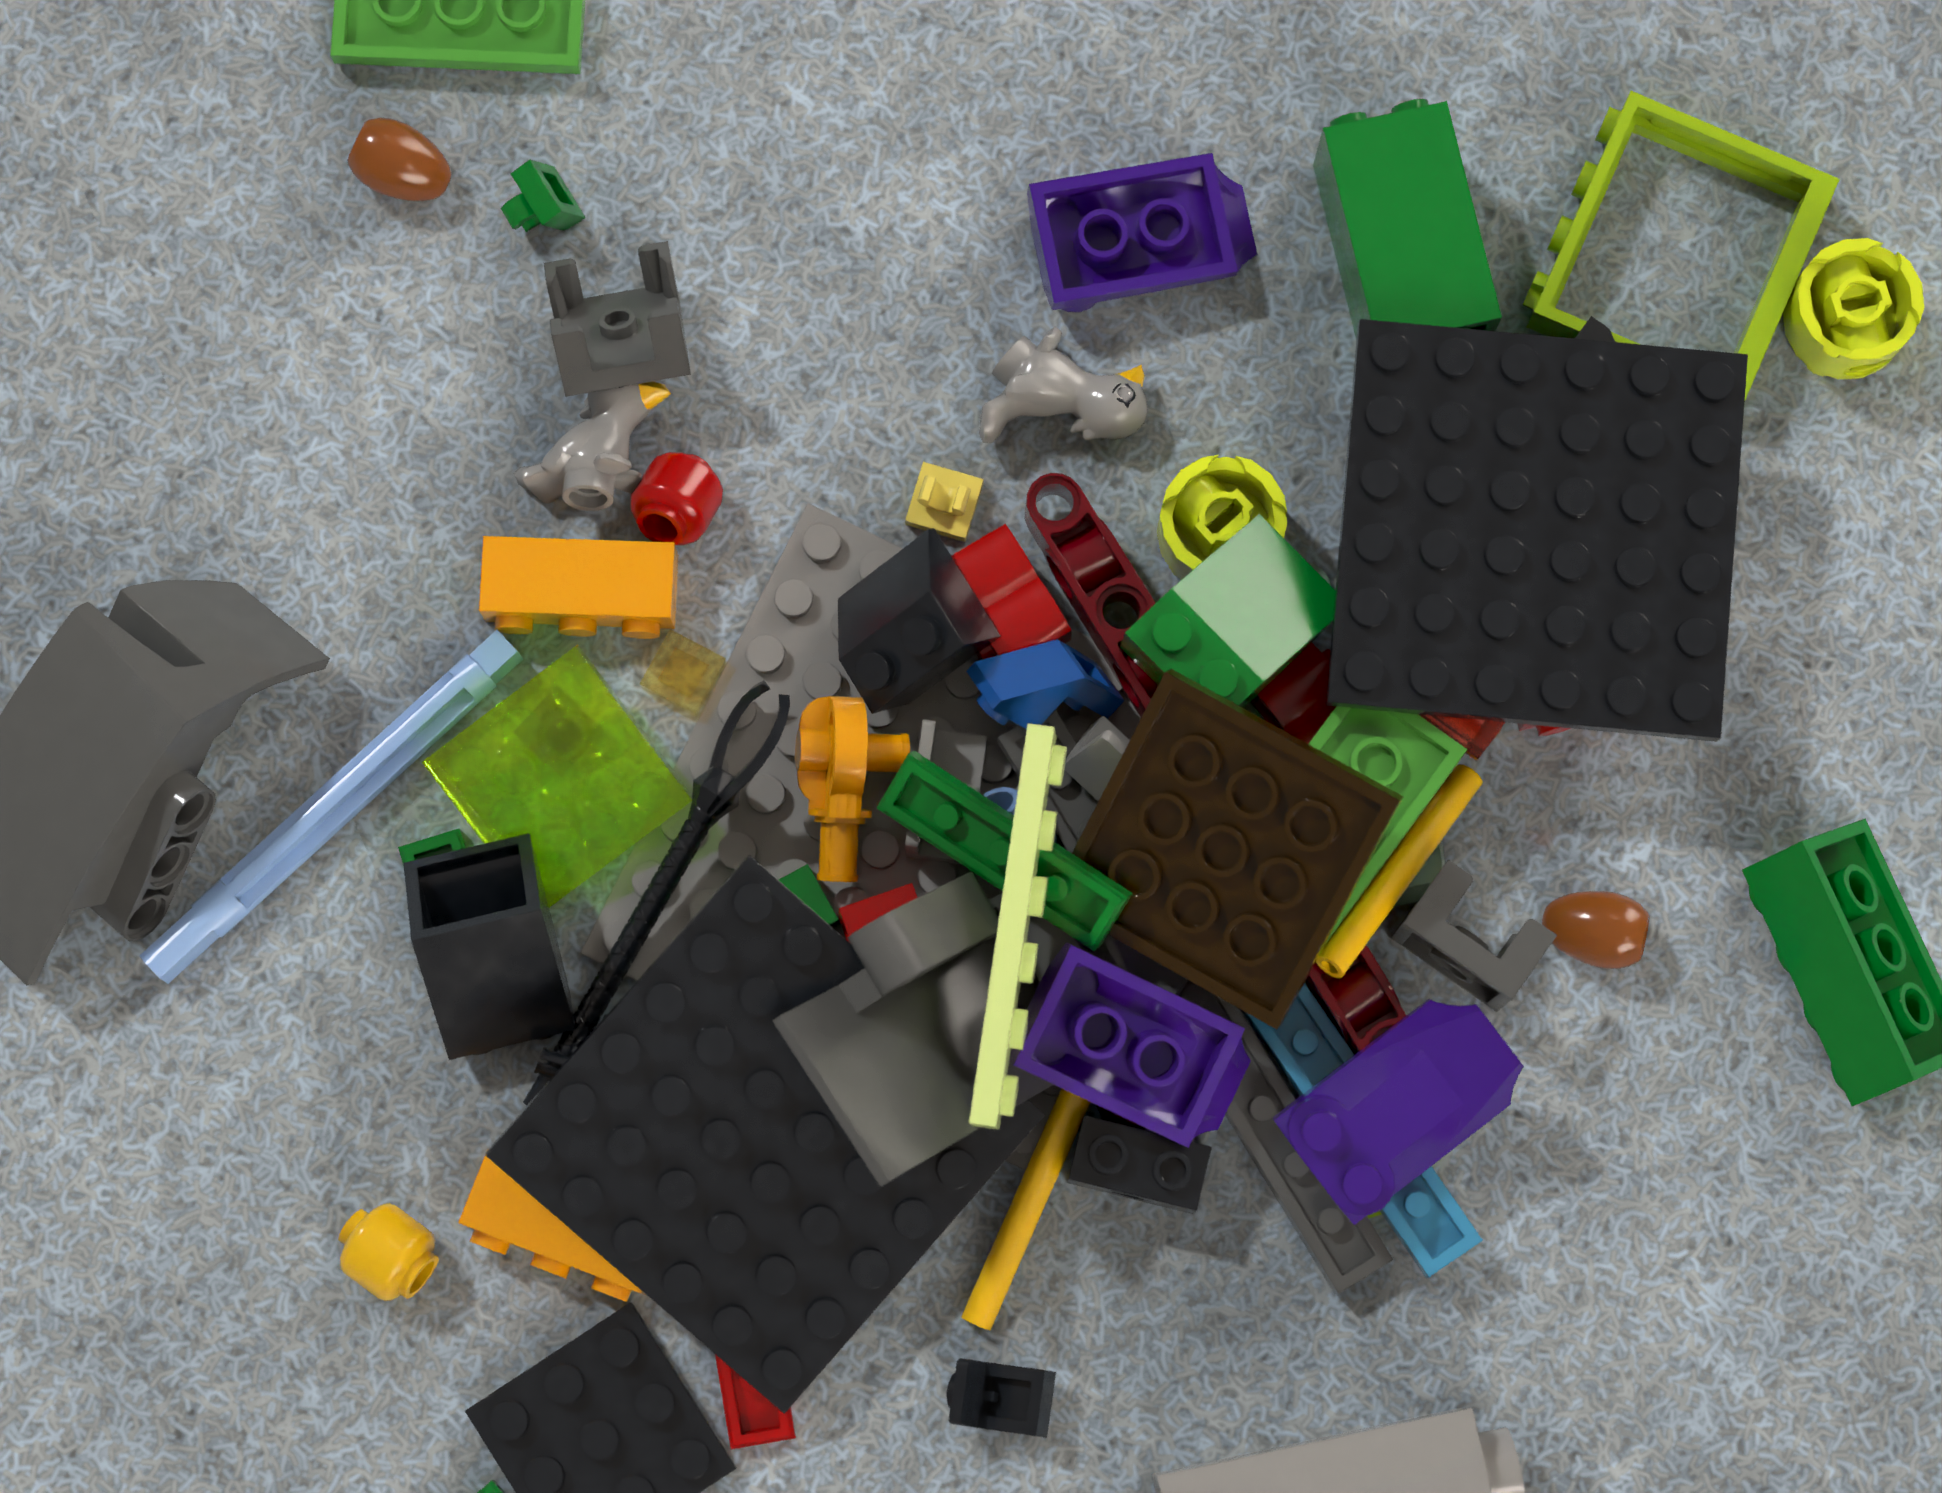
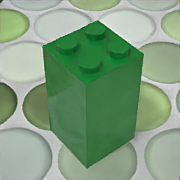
(1404, 219)

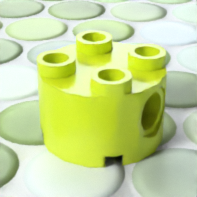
(1853, 309)
(1211, 504)

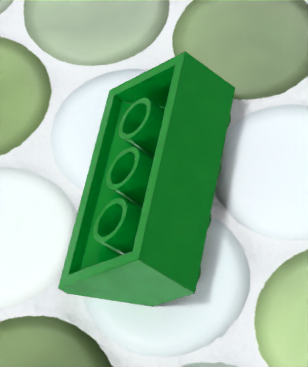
(1853, 958)

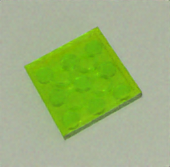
(565, 768)

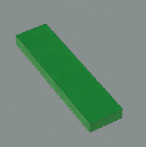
(979, 838)

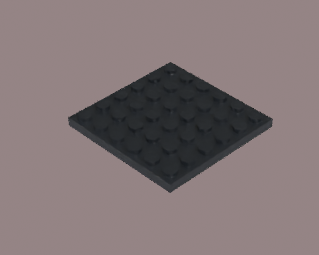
(1538, 530)
(714, 1163)

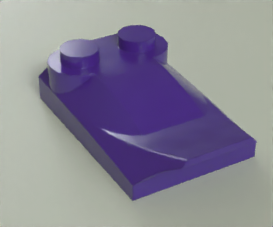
(1138, 231)
(1132, 1047)
(1401, 1104)

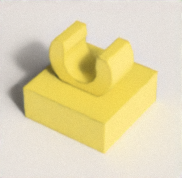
(944, 501)

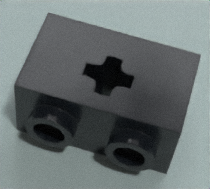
(1139, 1165)

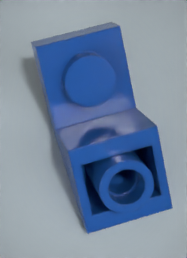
(1037, 679)

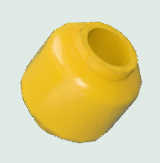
(387, 1252)

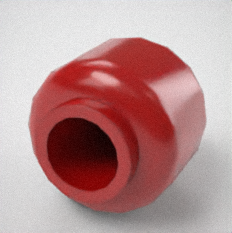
(676, 498)

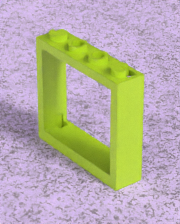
(1718, 149)

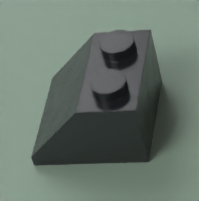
(910, 625)

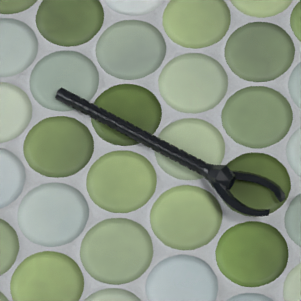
(713, 797)

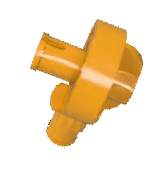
(831, 768)

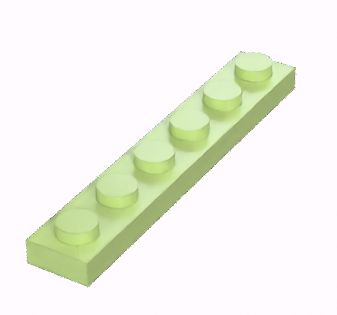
(1013, 956)

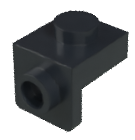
(1001, 1397)

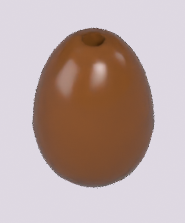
(398, 161)
(1598, 928)

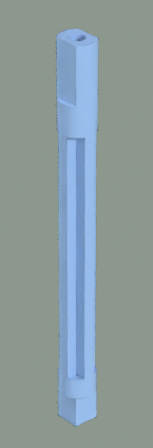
(332, 806)

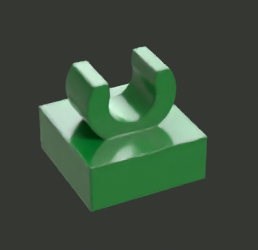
(542, 200)

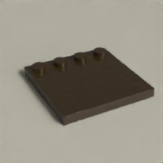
(1232, 846)

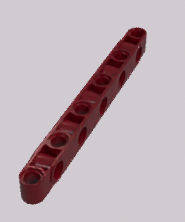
(1097, 573)

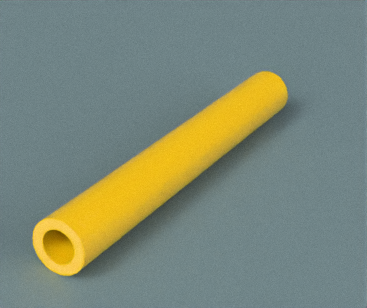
(1398, 871)
(1025, 1209)

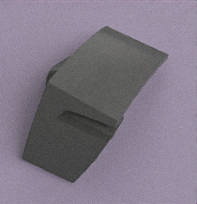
(110, 751)
(905, 1033)

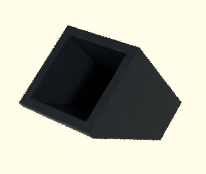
(487, 946)

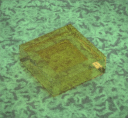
(683, 672)

